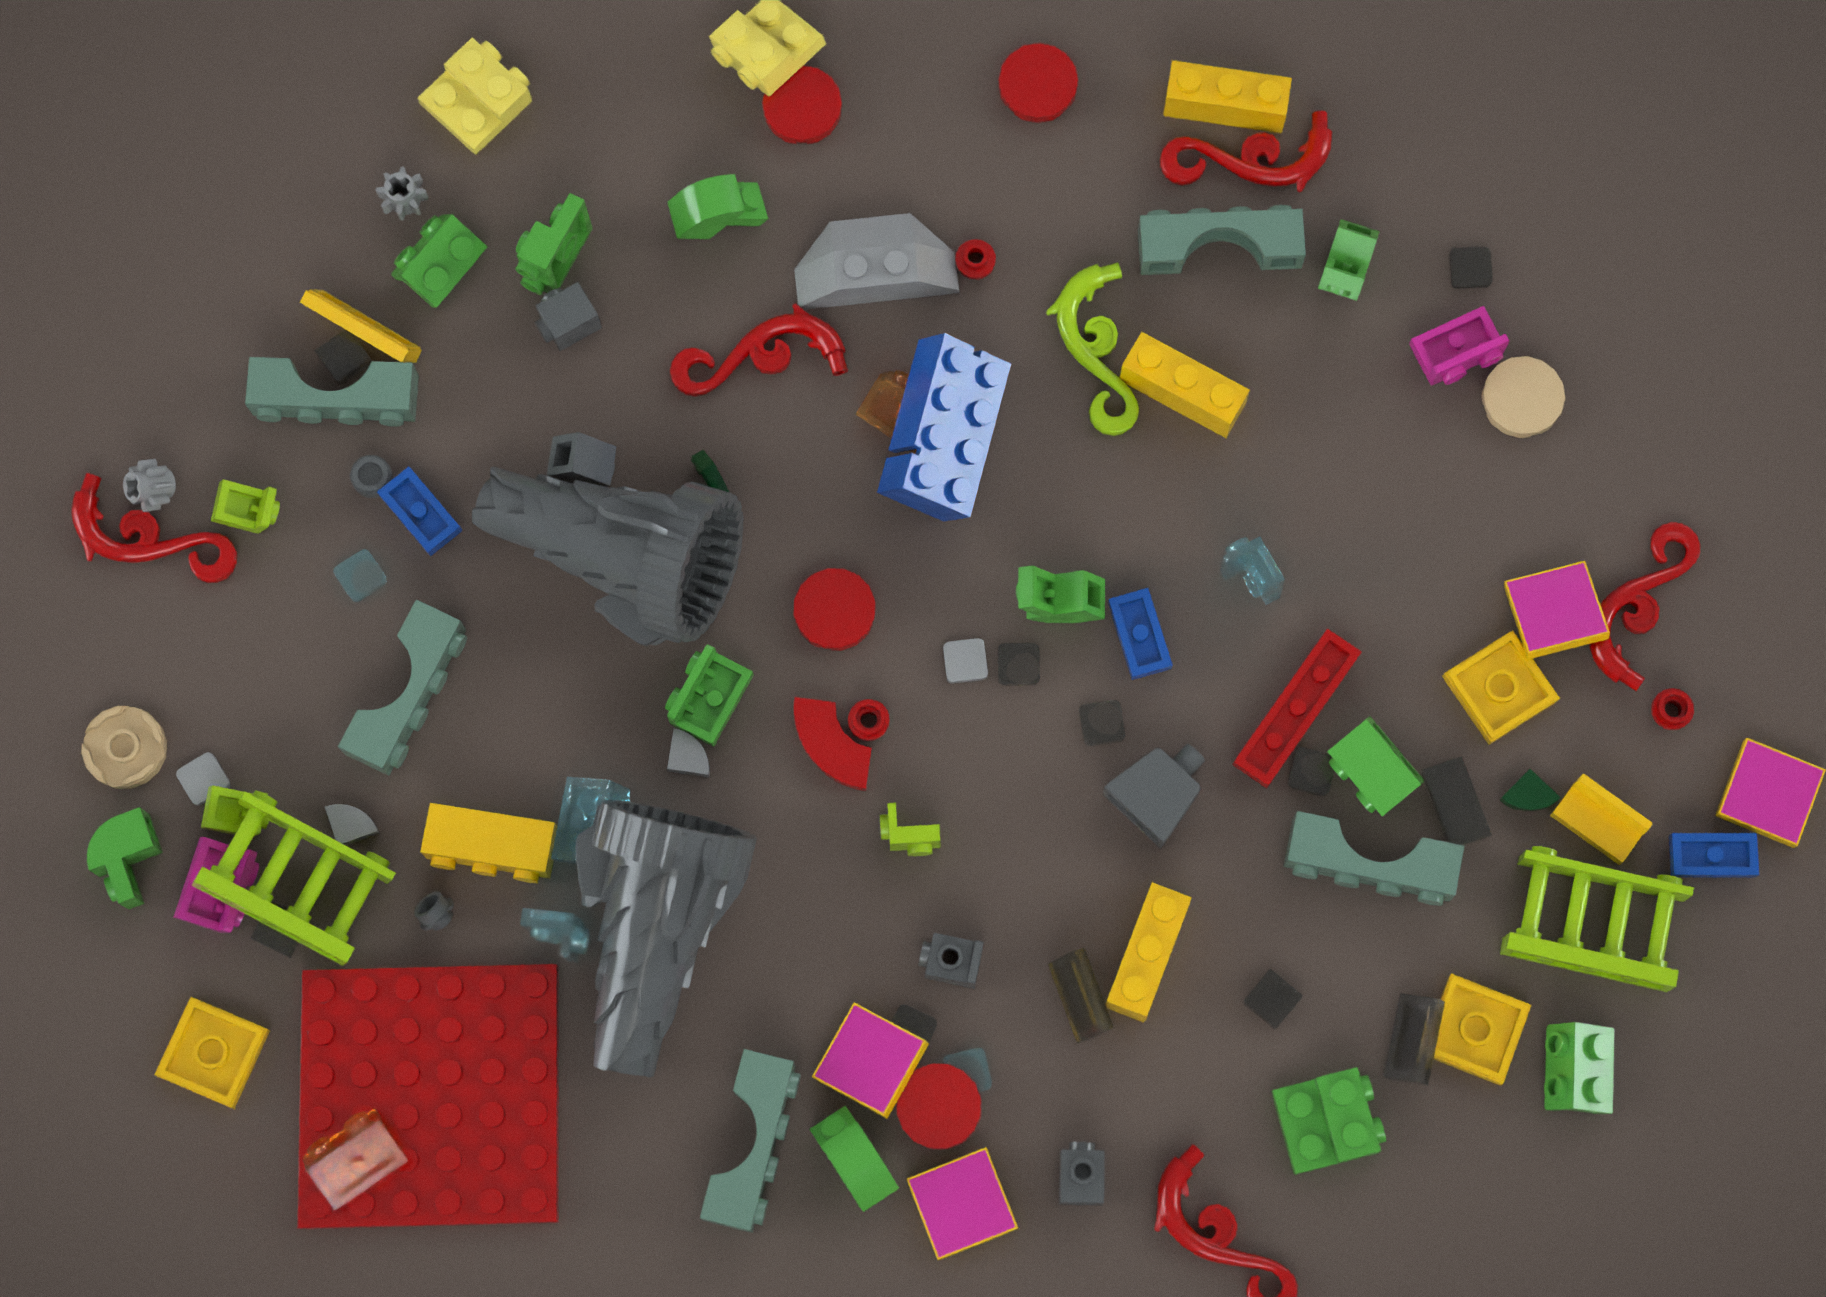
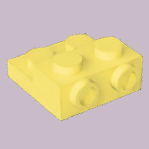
(765, 44)
(476, 95)

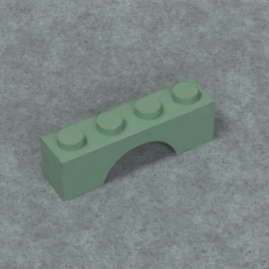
(1270, 236)
(383, 394)
(381, 734)
(1320, 848)
(736, 1196)

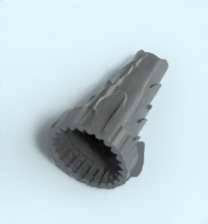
(652, 551)
(664, 891)

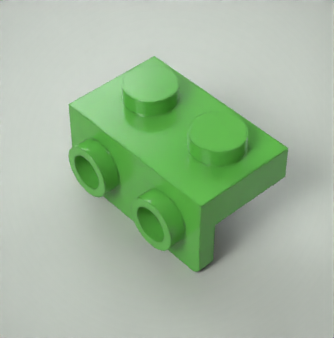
(438, 258)
(708, 695)
(1579, 1068)

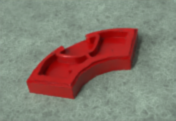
(828, 744)

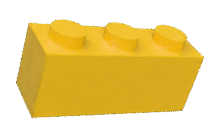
(1227, 96)
(1184, 384)
(488, 842)
(1148, 952)

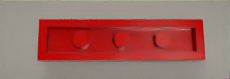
(1296, 708)

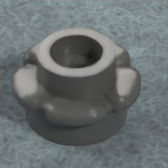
(434, 911)

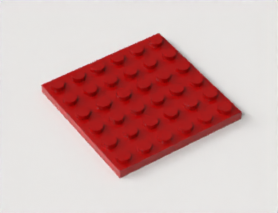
(461, 1081)

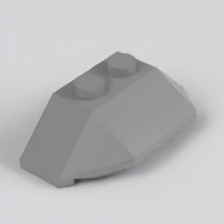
(874, 263)

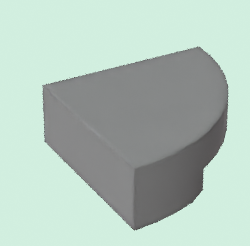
(687, 755)
(350, 823)

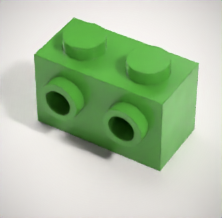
(1374, 767)

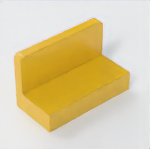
(1601, 819)

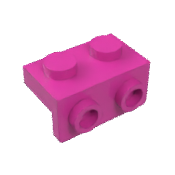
(1458, 346)
(204, 909)

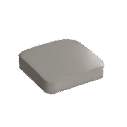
(965, 660)
(200, 775)

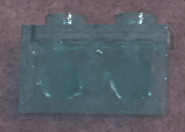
(1262, 575)
(579, 810)
(557, 928)

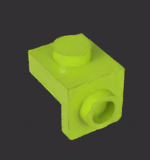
(245, 506)
(224, 813)
(915, 839)

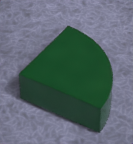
(708, 470)
(1530, 794)

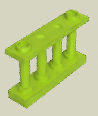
(295, 920)
(1569, 950)

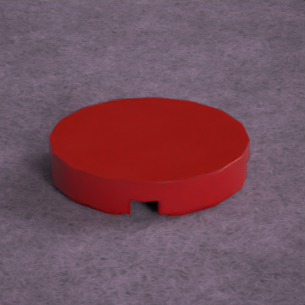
(1038, 82)
(804, 107)
(834, 609)
(939, 1106)

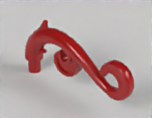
(1260, 144)
(753, 344)
(147, 548)
(1634, 592)
(1214, 1249)

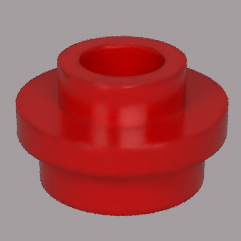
(975, 270)
(1680, 700)
(863, 708)

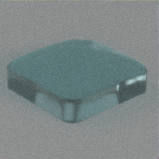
(360, 575)
(974, 1064)

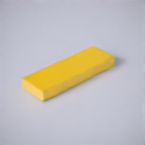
(361, 325)

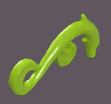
(1087, 353)

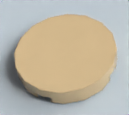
(1523, 396)
(124, 747)

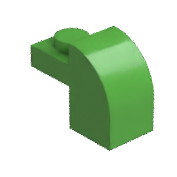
(713, 204)
(1348, 259)
(1060, 597)
(116, 847)
(854, 1158)

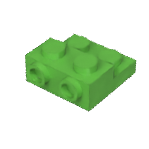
(548, 252)
(1328, 1120)

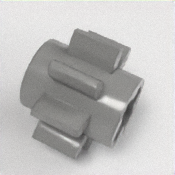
(402, 182)
(149, 485)

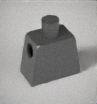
(1157, 791)

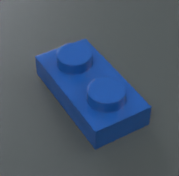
(419, 511)
(1140, 633)
(1713, 855)

